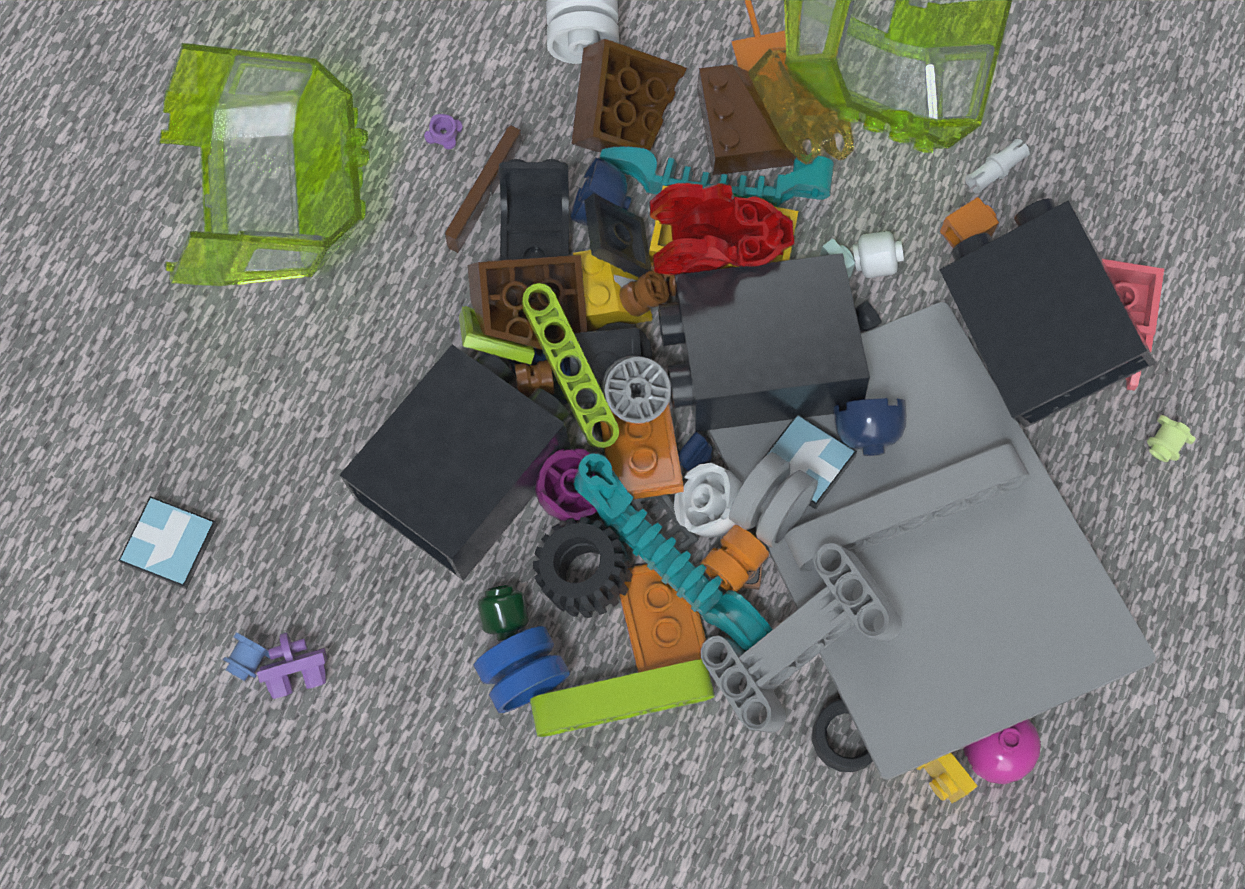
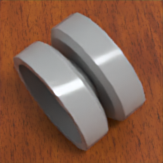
(772, 499)

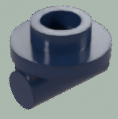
(695, 452)

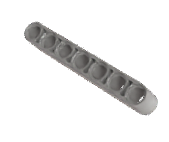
(910, 505)

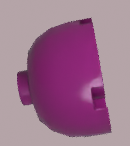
(556, 486)

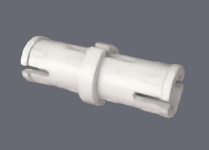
(997, 165)

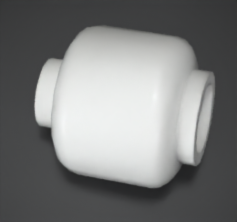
(877, 254)

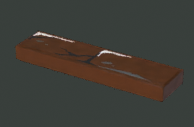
(482, 190)

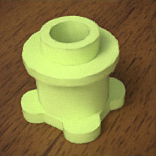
(1169, 439)

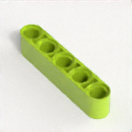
(569, 348)
(621, 698)

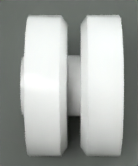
(578, 25)

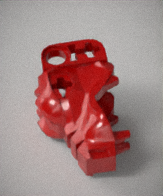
(717, 229)

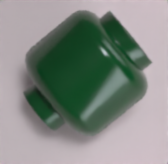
(502, 611)

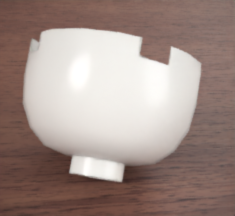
(707, 500)

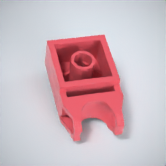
(1141, 292)

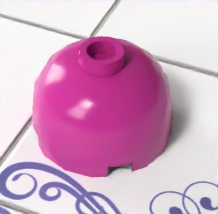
(1006, 754)

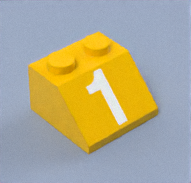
(602, 293)

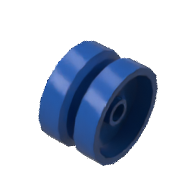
(521, 669)

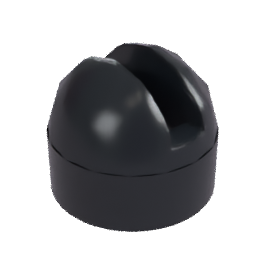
(867, 316)

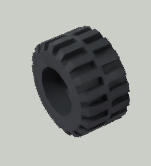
(563, 548)

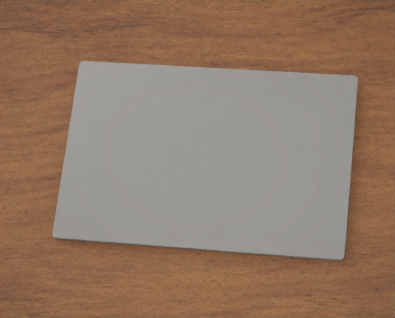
(992, 601)

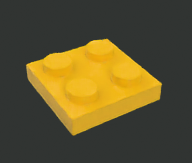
(949, 778)

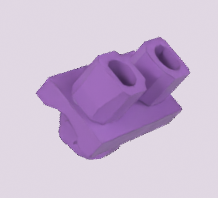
(276, 674)

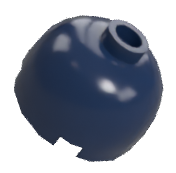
(605, 181)
(870, 424)

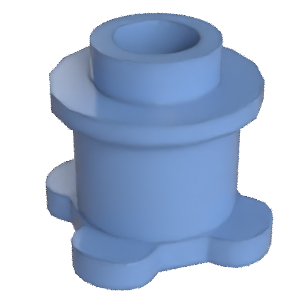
(245, 657)

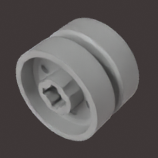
(653, 384)

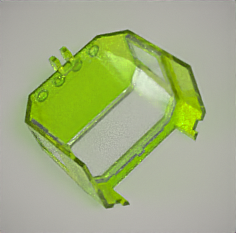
(916, 82)
(273, 163)

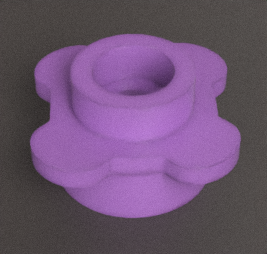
(443, 122)

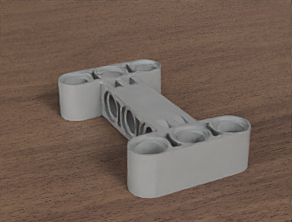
(799, 638)

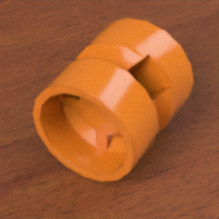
(736, 557)

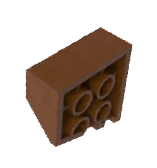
(622, 96)
(737, 123)
(499, 291)

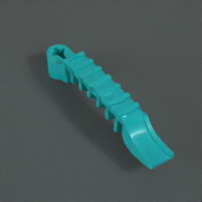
(805, 181)

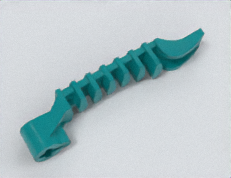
(612, 502)

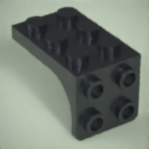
(534, 209)

